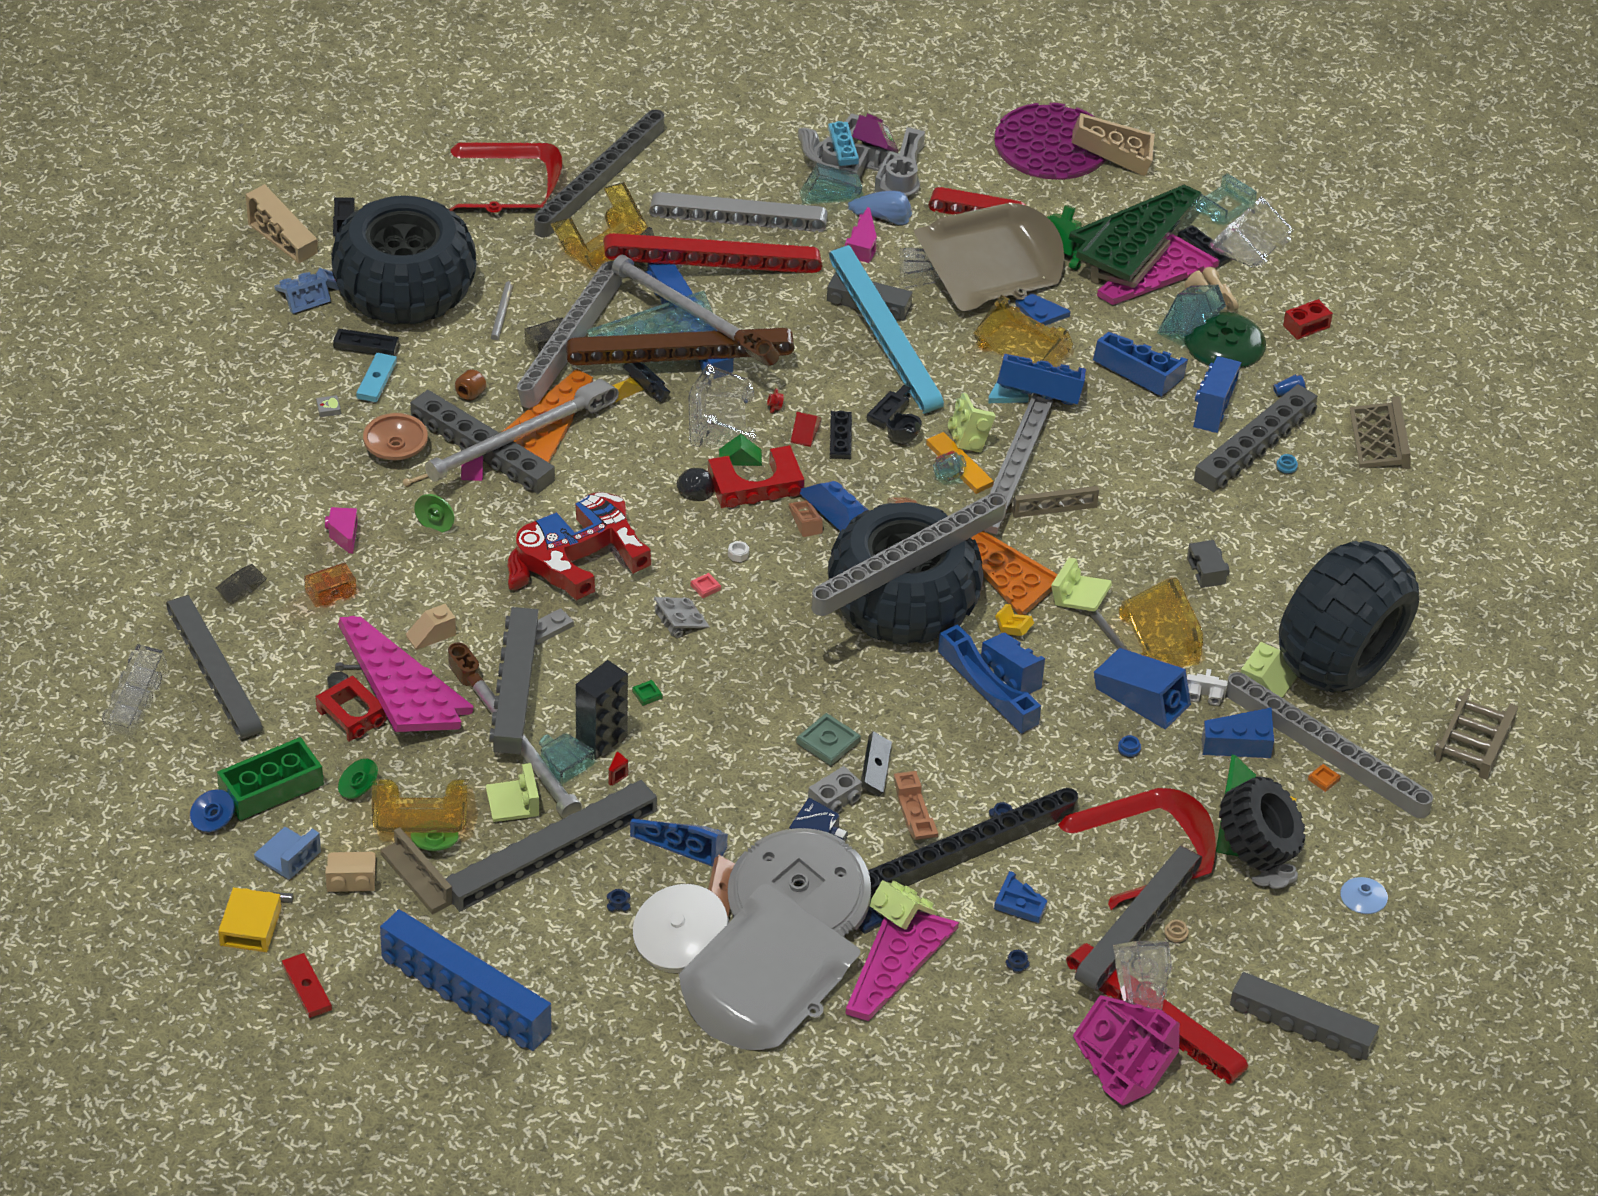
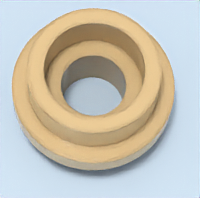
(1180, 927)

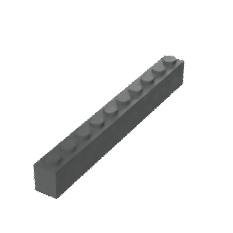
(551, 844)

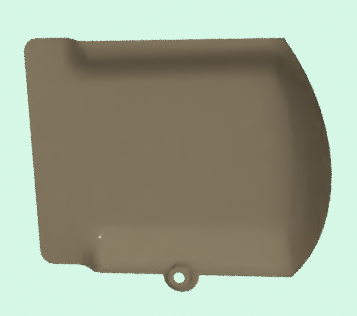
(993, 253)

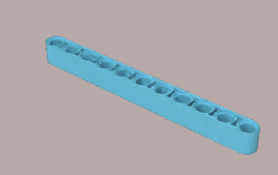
(886, 329)

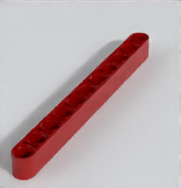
(713, 253)

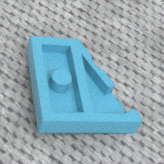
(1004, 395)

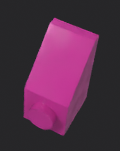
(342, 527)

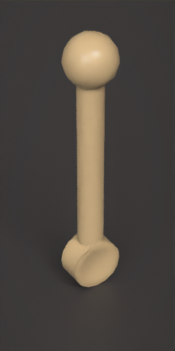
(407, 482)

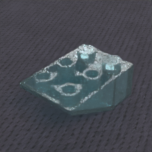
(1192, 309)

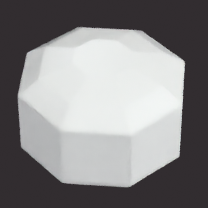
(738, 551)

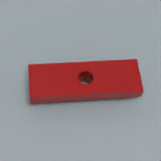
(306, 985)

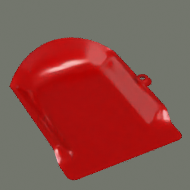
(544, 151)
(1182, 806)

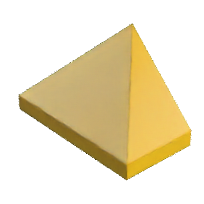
(627, 388)

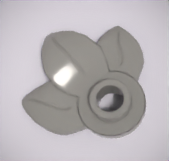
(1277, 877)

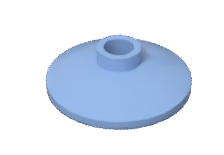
(1364, 895)

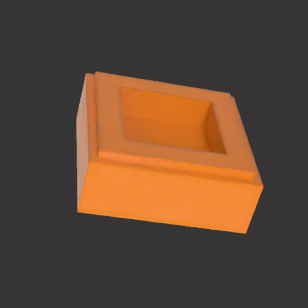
(1324, 777)

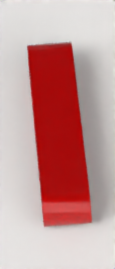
(957, 201)

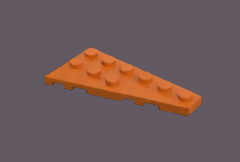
(546, 439)
(1013, 574)

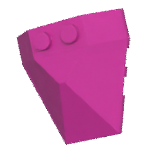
(1127, 1046)

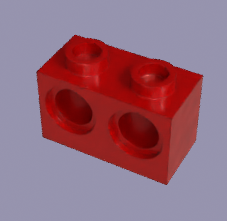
(1307, 319)

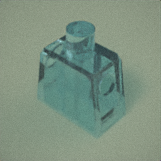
(566, 756)

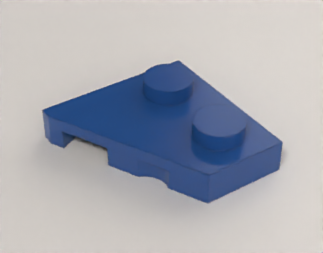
(1042, 309)
(1020, 900)

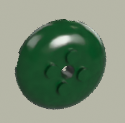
(1228, 337)

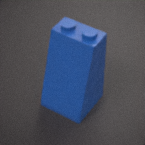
(1145, 686)

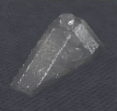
(1143, 971)

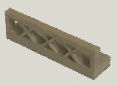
(1054, 501)
(413, 868)

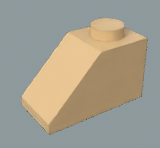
(432, 627)

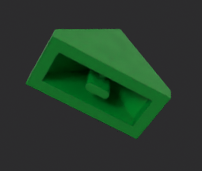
(742, 452)

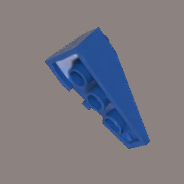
(691, 841)

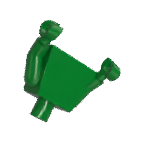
(1064, 225)

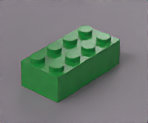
(271, 778)

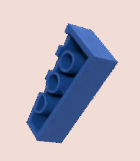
(1139, 363)
(1042, 378)
(1215, 393)

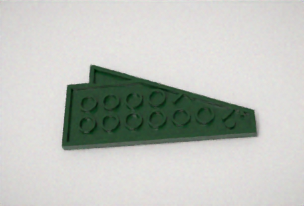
(1131, 236)

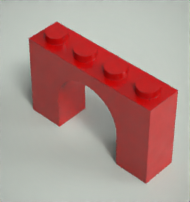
(734, 491)

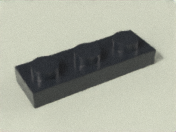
(365, 342)

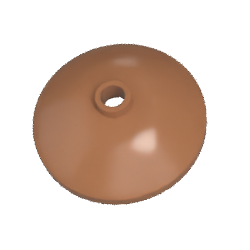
(395, 436)

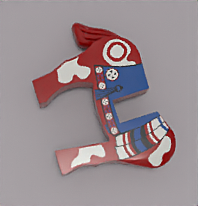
(551, 545)

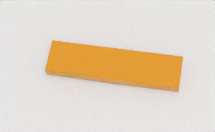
(973, 475)

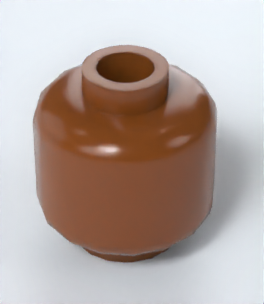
(470, 384)

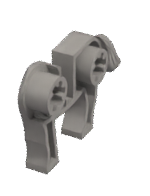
(894, 169)

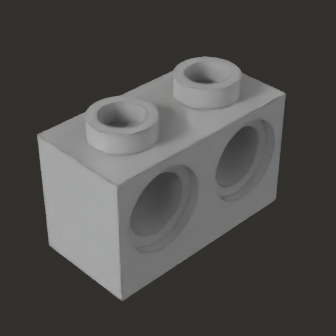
(836, 789)

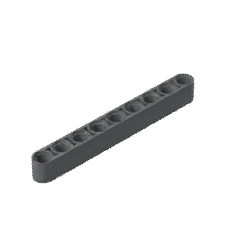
(214, 666)
(1139, 916)

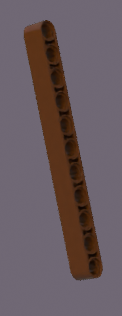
(668, 347)

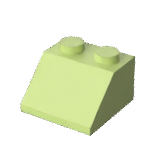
(1269, 669)

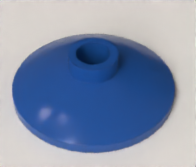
(208, 804)

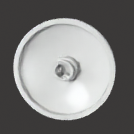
(677, 925)

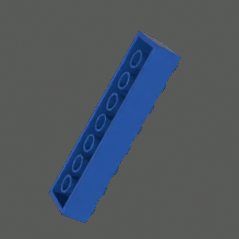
(465, 980)

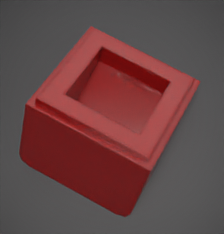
(618, 769)

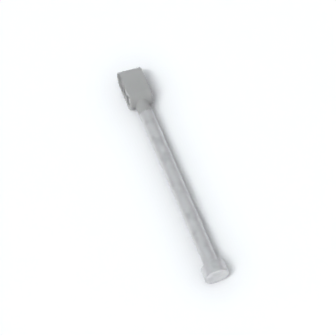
(591, 397)

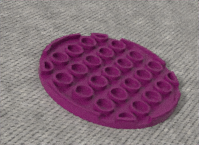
(1040, 143)

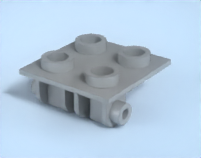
(678, 614)

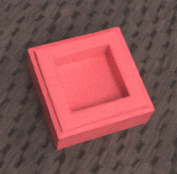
(705, 585)

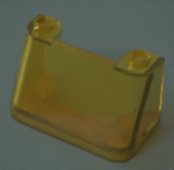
(1016, 334)
(1165, 623)
(420, 814)

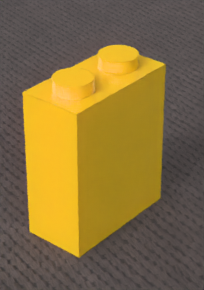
(249, 919)

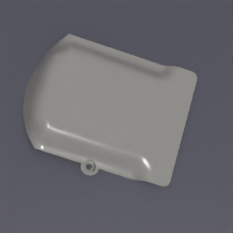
(764, 972)

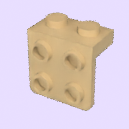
(350, 871)

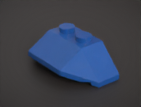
(834, 502)

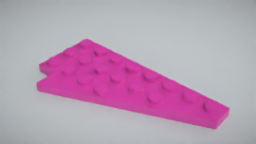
(405, 688)

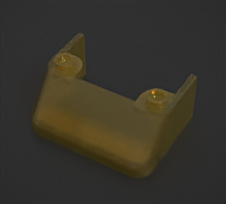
(621, 219)

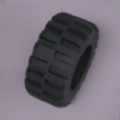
(1262, 823)

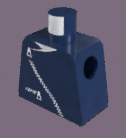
(818, 817)

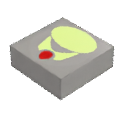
(328, 406)

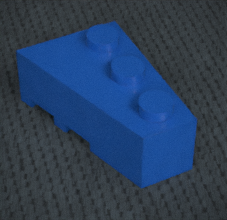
(1013, 663)
(1240, 735)

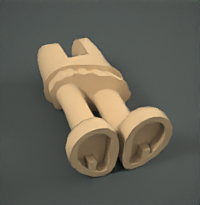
(1211, 277)

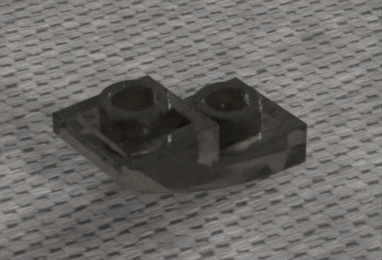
(240, 582)

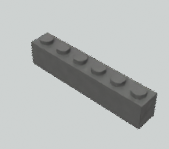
(1304, 1016)

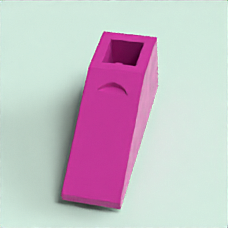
(863, 237)

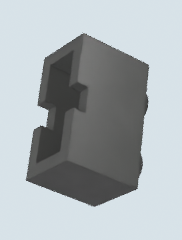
(1208, 562)

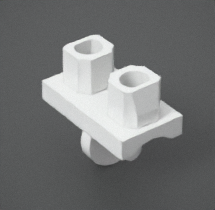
(1208, 686)

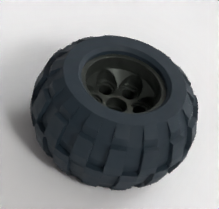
(403, 259)
(919, 601)
(1348, 616)

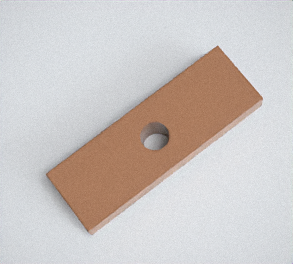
(719, 879)

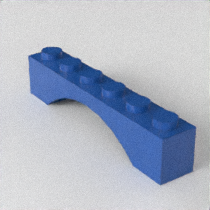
(963, 655)

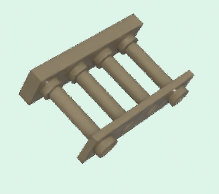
(1491, 748)

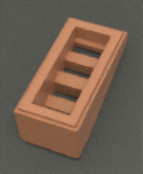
(807, 524)

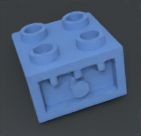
(304, 291)
(289, 851)

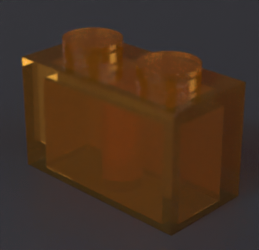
(330, 585)

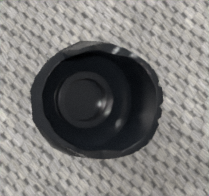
(903, 427)
(695, 484)

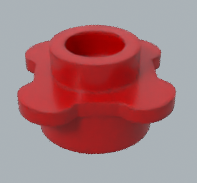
(775, 401)

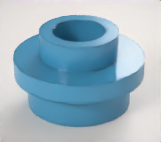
(1287, 463)

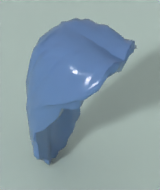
(884, 205)

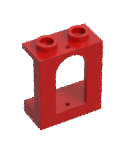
(355, 727)

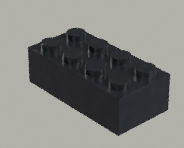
(602, 708)

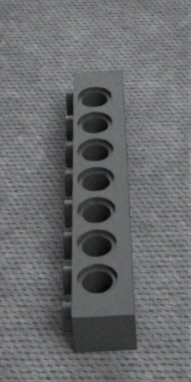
(467, 431)
(1255, 438)

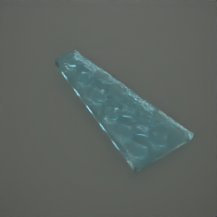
(656, 320)

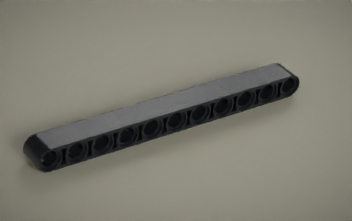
(976, 840)

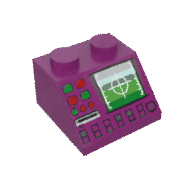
(874, 132)

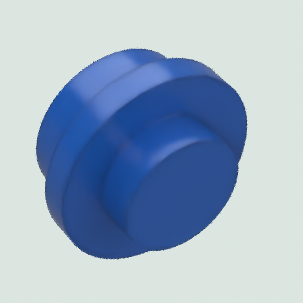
(1129, 746)

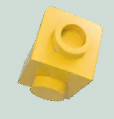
(1012, 623)

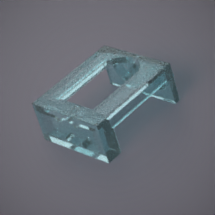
(1233, 188)

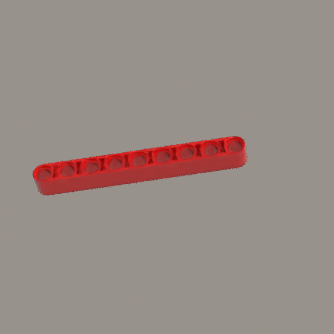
(1193, 1037)

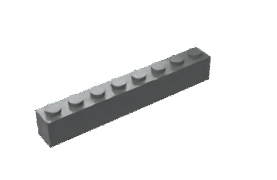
(515, 681)

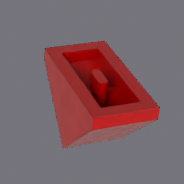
(805, 429)

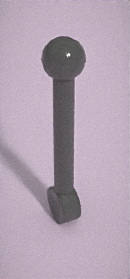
(339, 666)

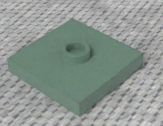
(828, 739)

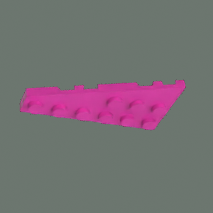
(1174, 265)
(895, 959)

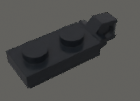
(648, 379)
(888, 406)

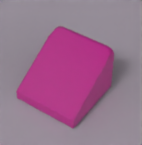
(473, 470)

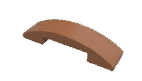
(913, 806)

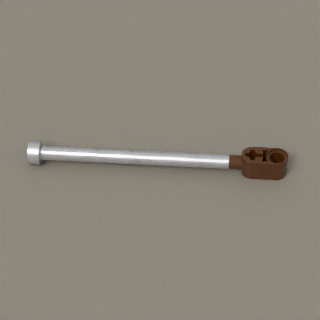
(752, 342)
(466, 669)

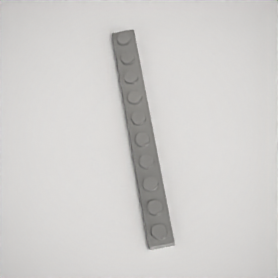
(1020, 450)

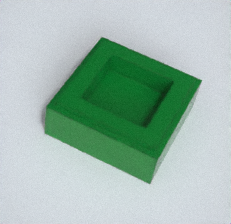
(647, 692)

